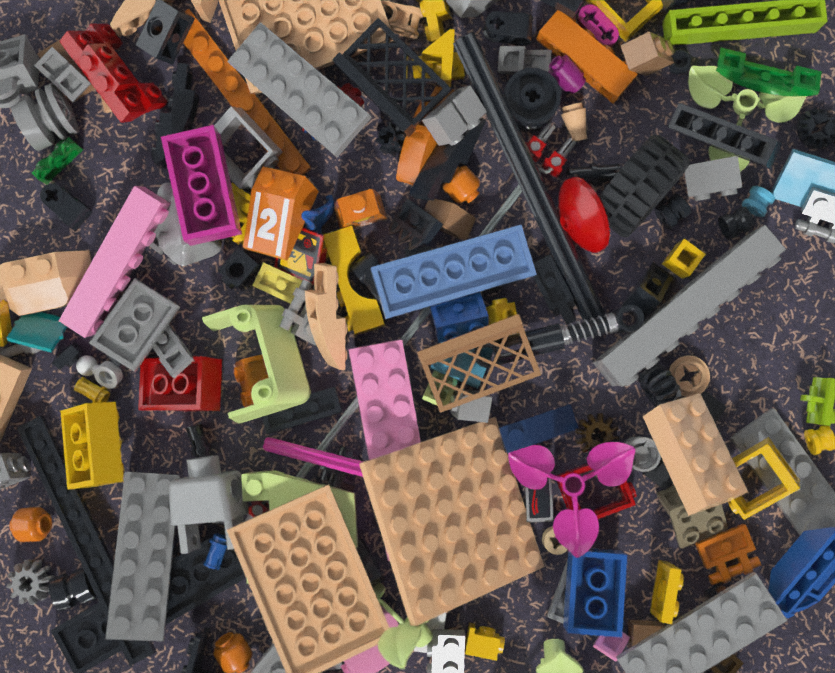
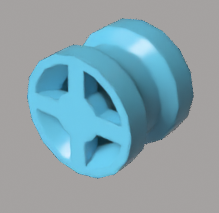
(758, 201)

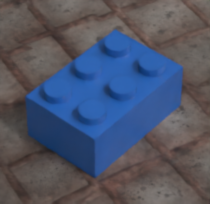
(595, 593)

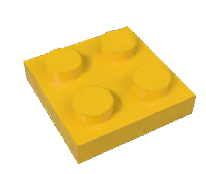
(666, 586)

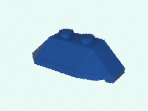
(804, 572)

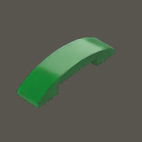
(767, 79)

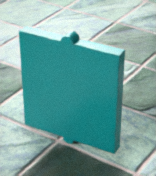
(38, 331)

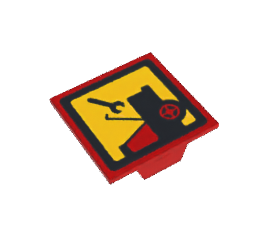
(305, 253)

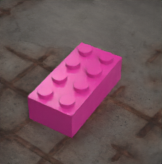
(201, 185)

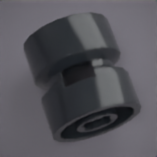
(68, 590)

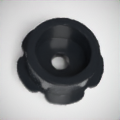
(684, 58)

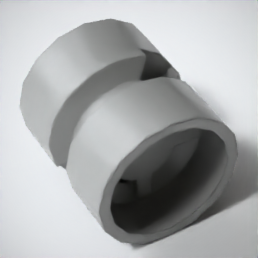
(646, 453)

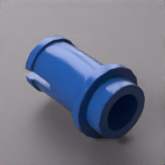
(216, 551)

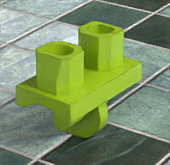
(820, 401)

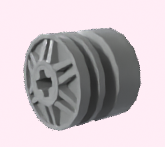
(42, 118)

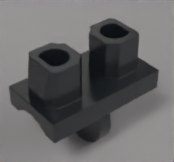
(337, 478)

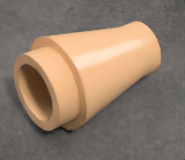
(575, 121)

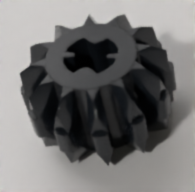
(659, 385)

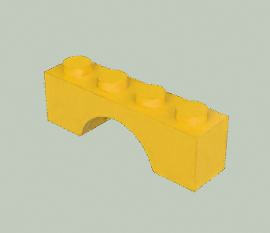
(363, 313)

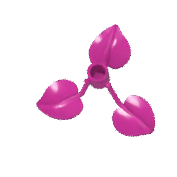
(575, 527)

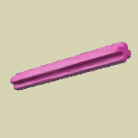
(313, 456)

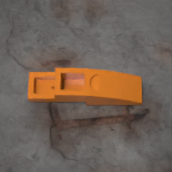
(416, 148)

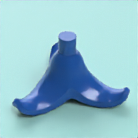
(318, 217)

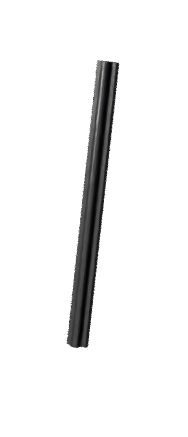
(528, 176)

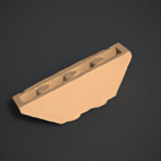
(42, 281)

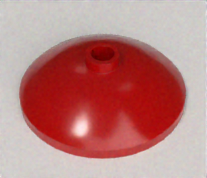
(583, 215)

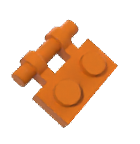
(725, 547)

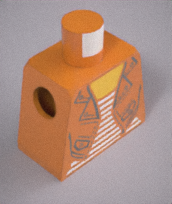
(359, 209)

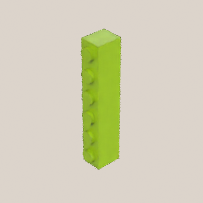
(744, 21)

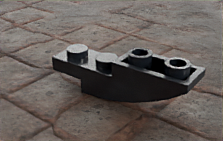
(183, 111)

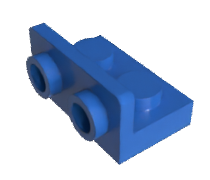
(459, 316)

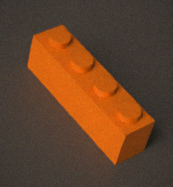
(597, 61)

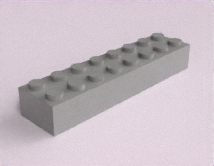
(690, 305)

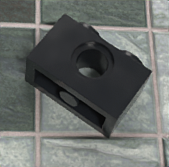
(165, 31)

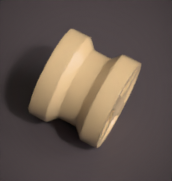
(549, 541)

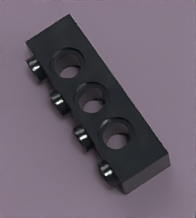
(725, 136)

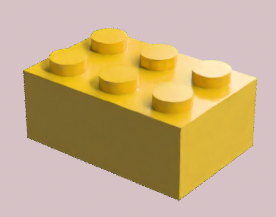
(92, 445)

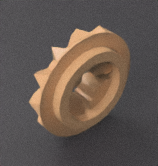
(700, 379)

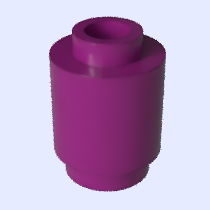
(567, 74)

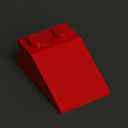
(191, 390)

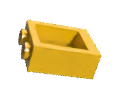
(628, 29)
(789, 479)

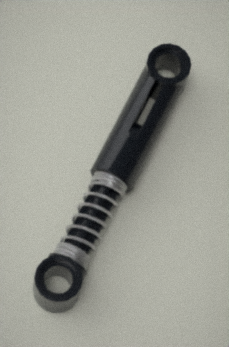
(555, 337)

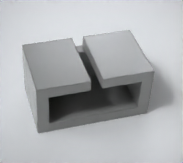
(454, 116)
(712, 177)

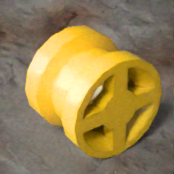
(820, 439)

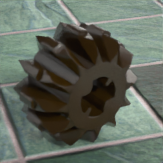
(599, 425)

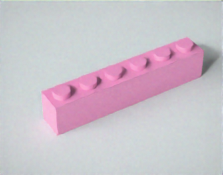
(115, 261)

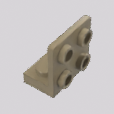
(693, 527)

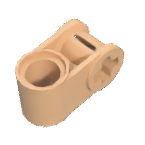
(400, 18)

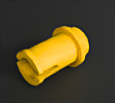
(92, 391)

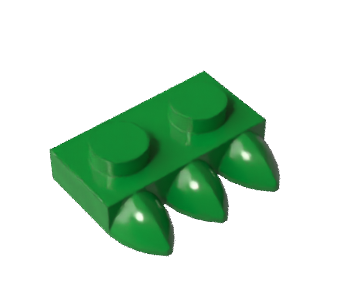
(63, 154)

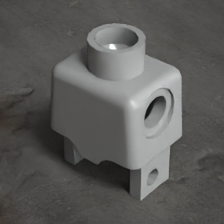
(204, 498)

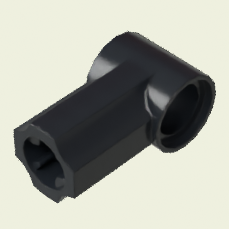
(362, 270)

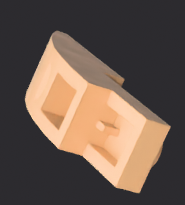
(132, 15)
(321, 308)

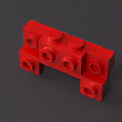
(96, 57)

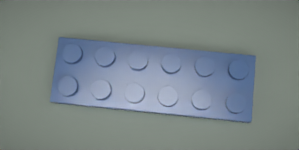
(453, 271)

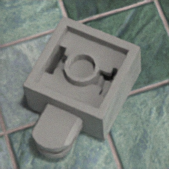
(17, 70)

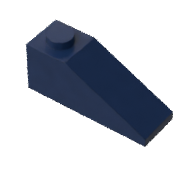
(537, 428)

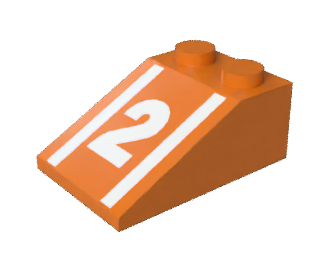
(276, 212)

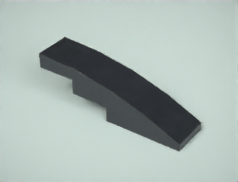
(443, 164)

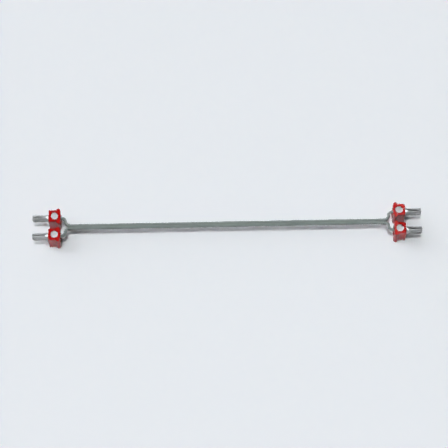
(550, 165)

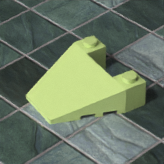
(283, 488)

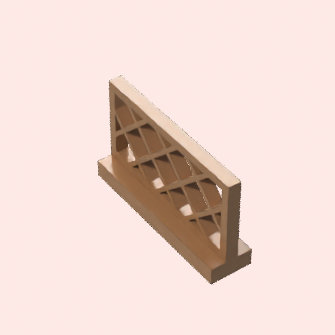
(470, 341)

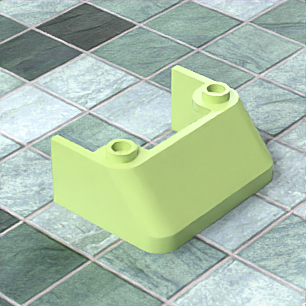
(286, 373)

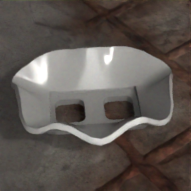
(171, 237)

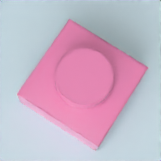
(611, 645)

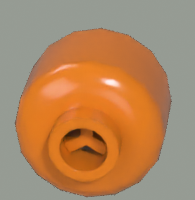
(463, 185)
(30, 524)
(232, 653)

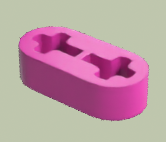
(601, 22)

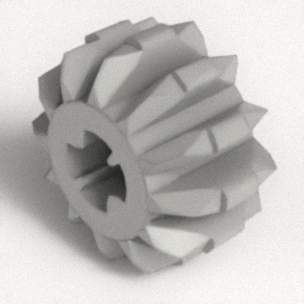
(22, 576)

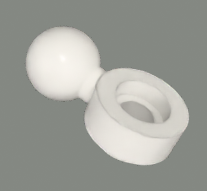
(106, 374)

